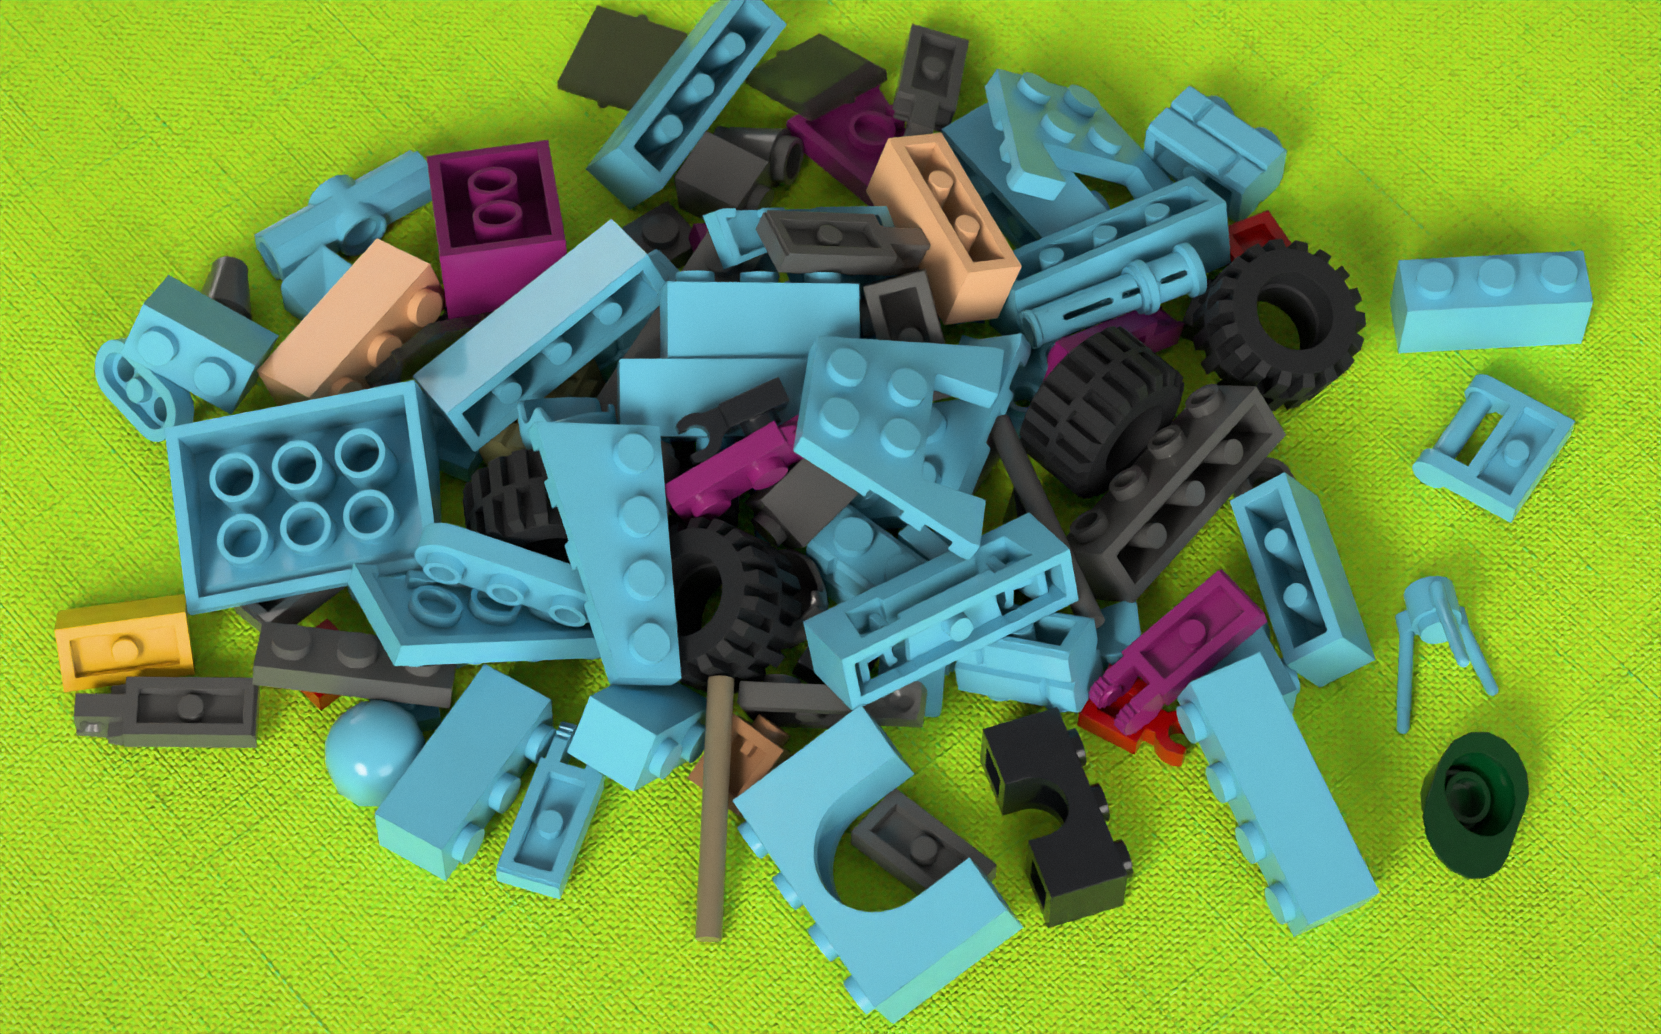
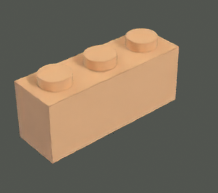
(968, 255)
(355, 326)

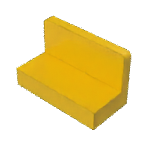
(124, 640)

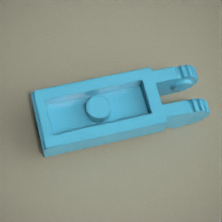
(551, 821)

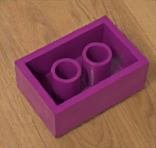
(494, 222)

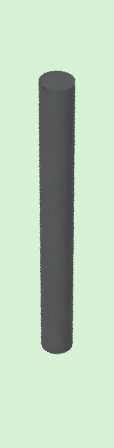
(1037, 504)

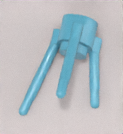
(1436, 618)

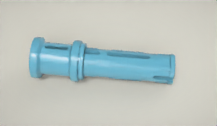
(1139, 283)

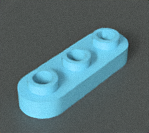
(502, 571)

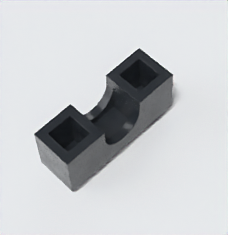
(1040, 767)

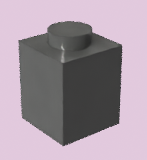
(722, 177)
(798, 505)

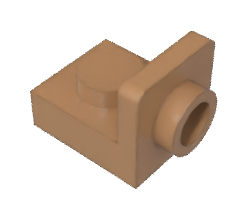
(755, 752)

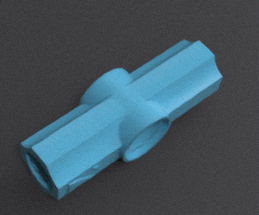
(346, 214)

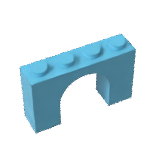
(892, 954)

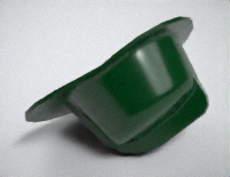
(1474, 804)

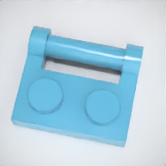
(1510, 458)

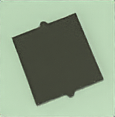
(618, 58)
(816, 77)
(422, 349)

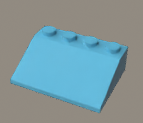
(302, 493)

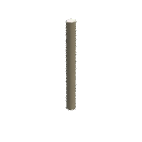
(714, 809)

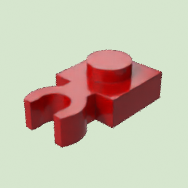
(1157, 732)

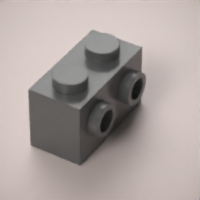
(902, 311)

